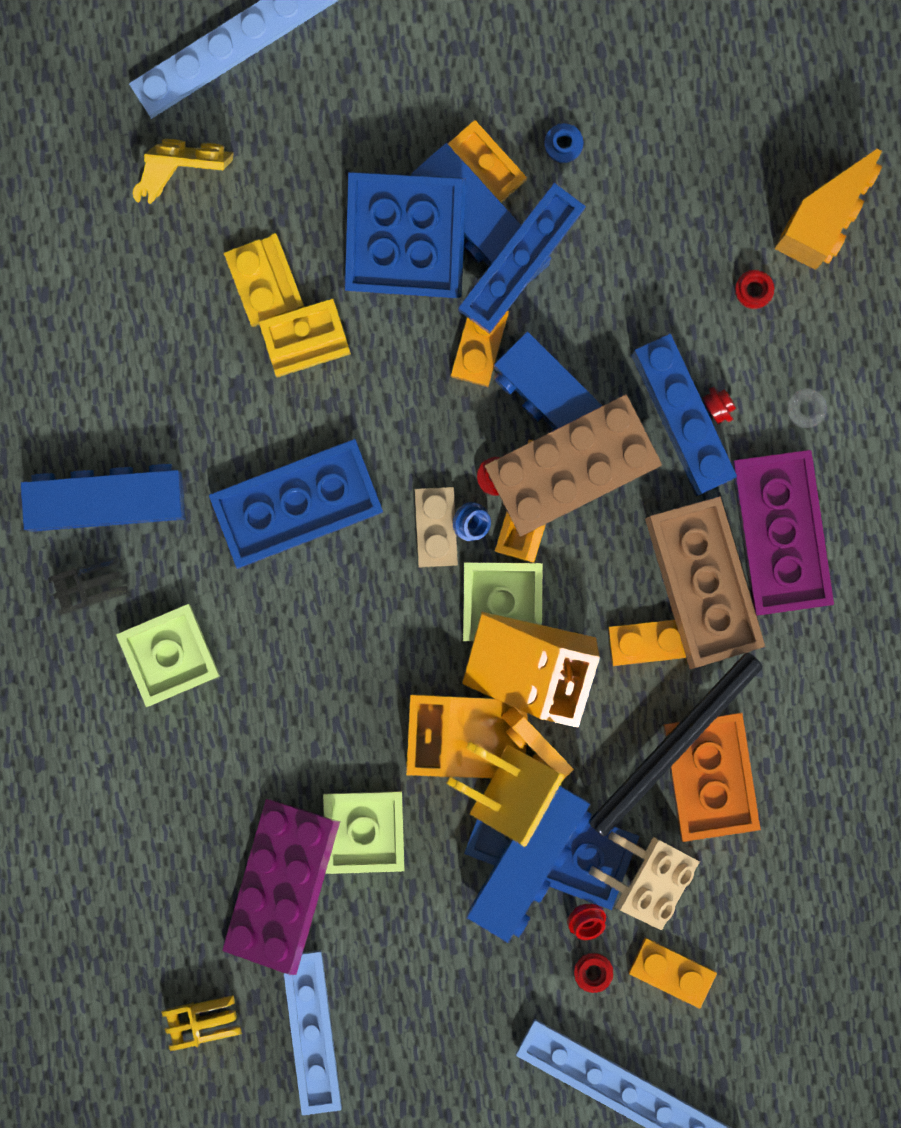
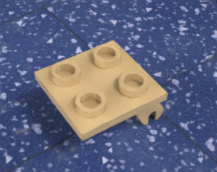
(656, 884)

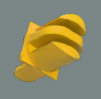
(199, 1023)

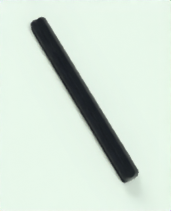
(675, 744)

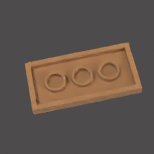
(573, 465)
(705, 582)

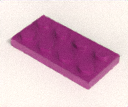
(783, 532)
(281, 886)

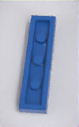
(521, 258)

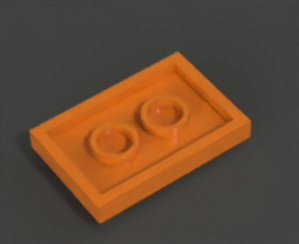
(715, 782)

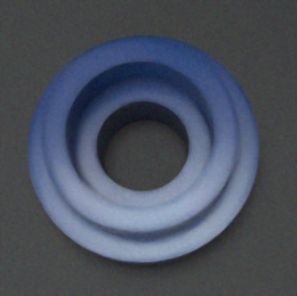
(560, 154)
(479, 525)

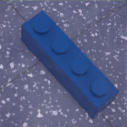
(487, 221)
(543, 384)
(683, 415)
(102, 499)
(523, 870)

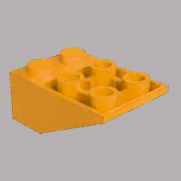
(816, 224)
(532, 667)
(445, 725)

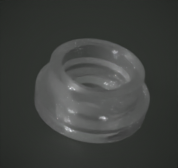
(819, 408)

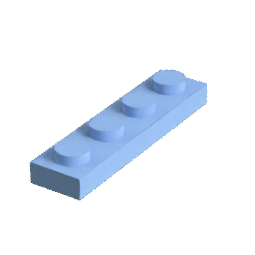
(312, 1036)

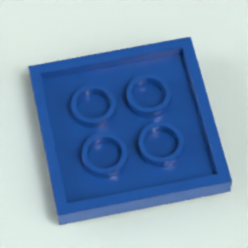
(405, 234)

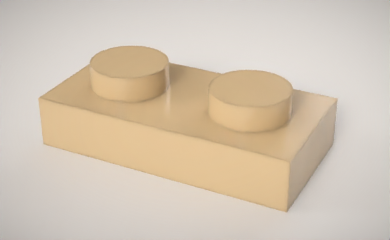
(435, 527)

